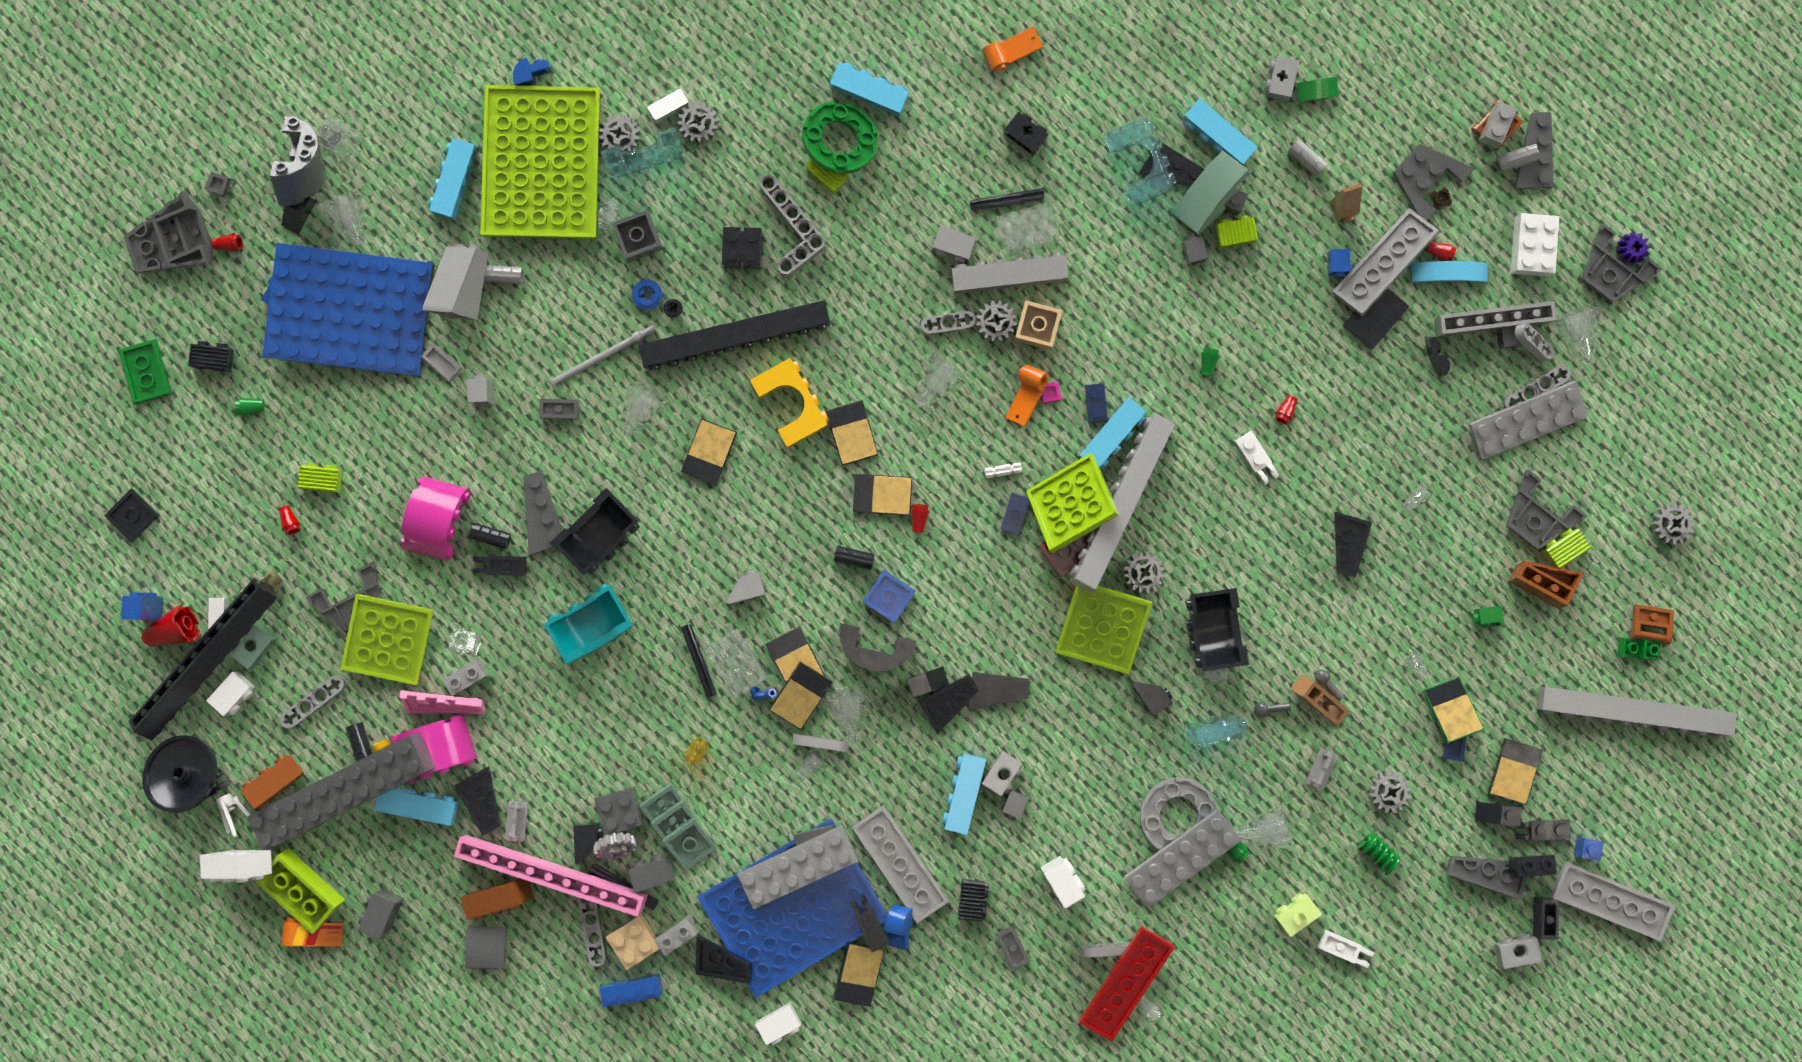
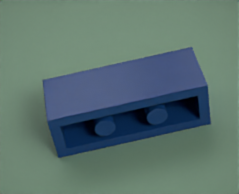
(141, 606)
(631, 990)

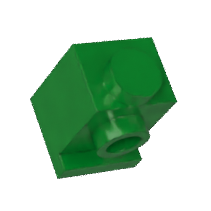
(1488, 616)

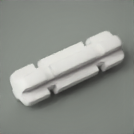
(1003, 470)

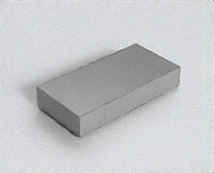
(441, 362)

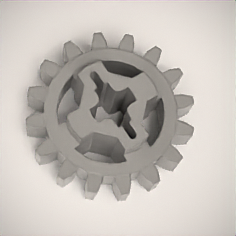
(691, 125)
(620, 127)
(1007, 318)
(1682, 523)
(1136, 567)
(1397, 788)
(615, 846)

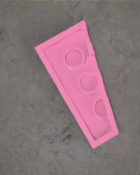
(440, 704)

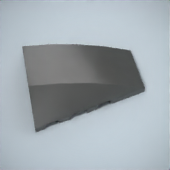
(170, 238)

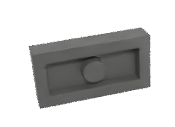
(559, 409)
(1012, 947)

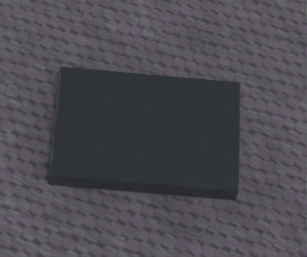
(1377, 320)

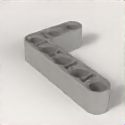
(795, 223)

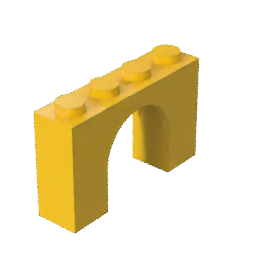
(787, 375)

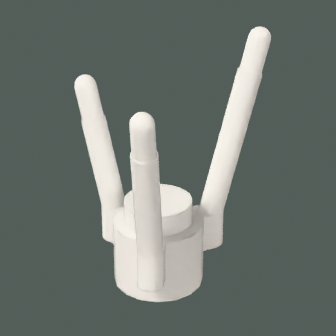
(225, 805)

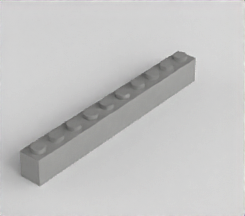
(1125, 497)
(1638, 711)

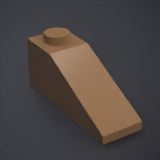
(1347, 203)
(1319, 699)

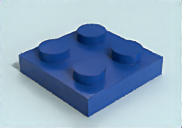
(889, 596)

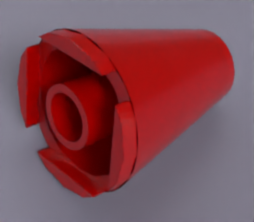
(172, 628)

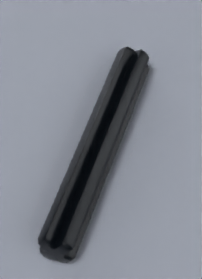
(1007, 199)
(698, 660)
(600, 872)

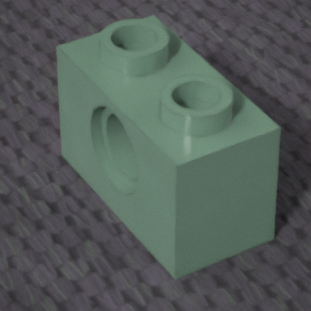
(263, 641)

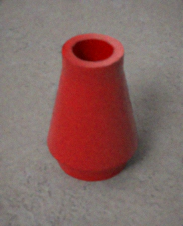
(228, 243)
(1442, 251)
(1286, 410)
(919, 517)
(289, 521)

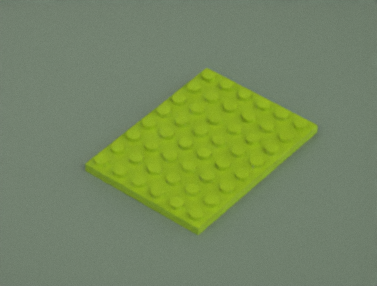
(540, 162)

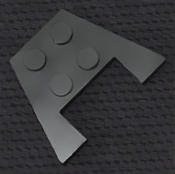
(1421, 170)
(1608, 274)
(1535, 522)
(341, 612)

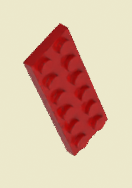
(1126, 983)

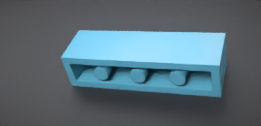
(869, 89)
(1218, 132)
(453, 179)
(1114, 431)
(965, 793)
(418, 806)

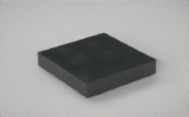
(132, 515)

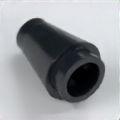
(669, 305)

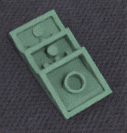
(1210, 192)
(677, 826)

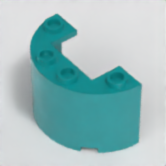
(588, 624)

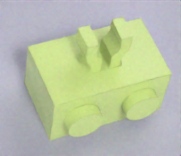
(1297, 914)

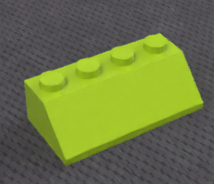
(300, 891)

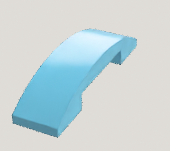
(1449, 271)

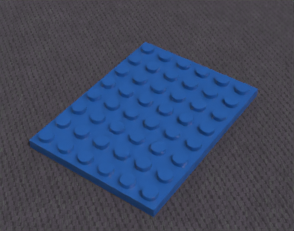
(347, 309)
(794, 928)

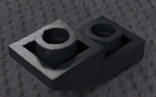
(1439, 363)

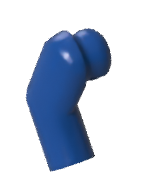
(764, 695)

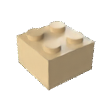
(1038, 325)
(633, 941)

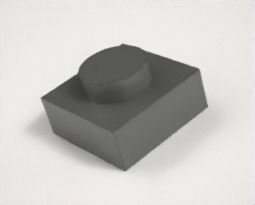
(217, 184)

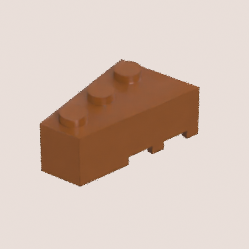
(1547, 583)
(271, 782)
(496, 899)

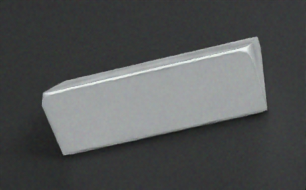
(668, 106)
(216, 608)

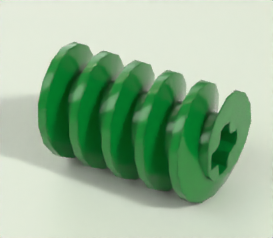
(1380, 851)

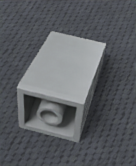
(458, 283)

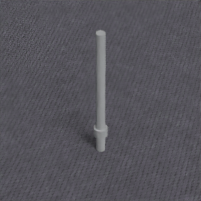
(636, 337)

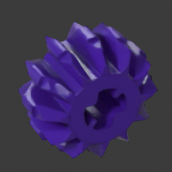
(1637, 242)

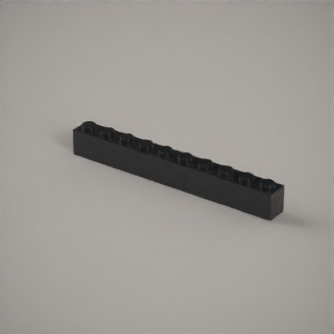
(734, 334)
(202, 659)

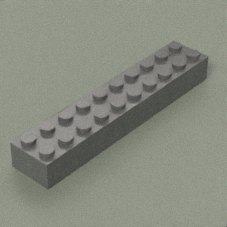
(341, 791)

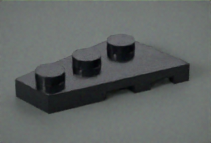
(1350, 542)
(997, 689)
(948, 701)

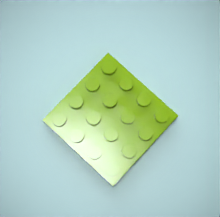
(1072, 503)
(1104, 628)
(386, 639)

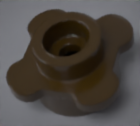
(1444, 193)

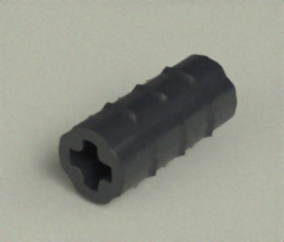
(490, 535)
(854, 557)
(359, 741)

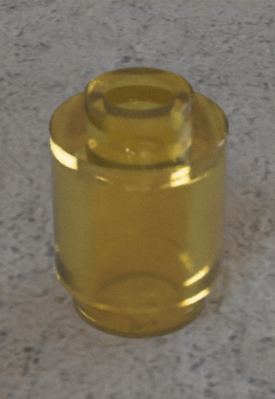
(696, 751)

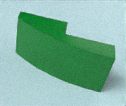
(1318, 89)
(1639, 648)

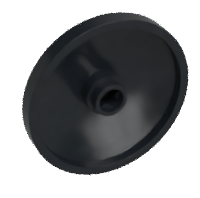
(179, 774)

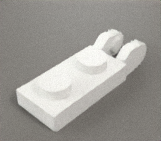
(1256, 456)
(1343, 948)

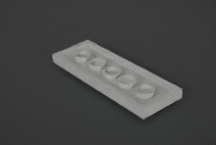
(1385, 262)
(1528, 420)
(1182, 858)
(900, 863)
(797, 867)
(1612, 901)

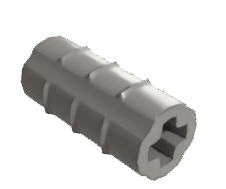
(1307, 157)
(1519, 157)
(504, 274)

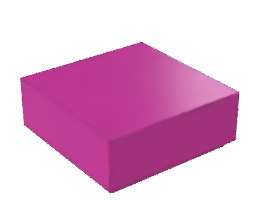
(1051, 393)

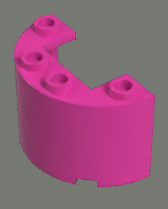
(431, 518)
(446, 742)

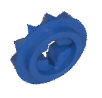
(639, 290)

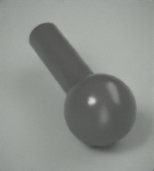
(1323, 677)
(1262, 709)

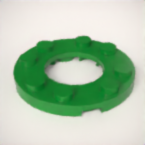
(853, 117)

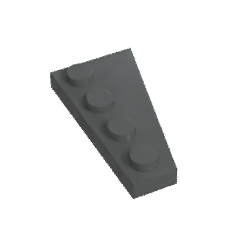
(1539, 173)
(540, 514)
(1487, 874)

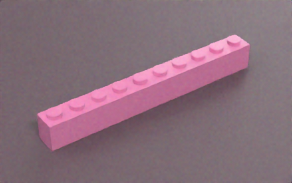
(550, 875)

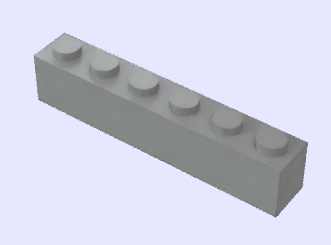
(1009, 274)
(1495, 319)

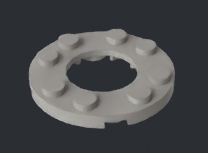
(1165, 791)

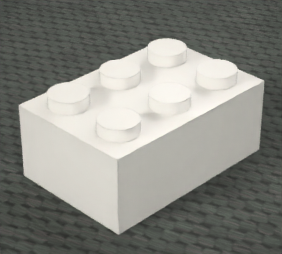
(1535, 245)
(235, 864)
(1066, 886)

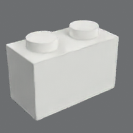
(231, 694)
(778, 1024)

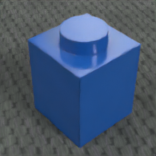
(1339, 262)
(1588, 848)

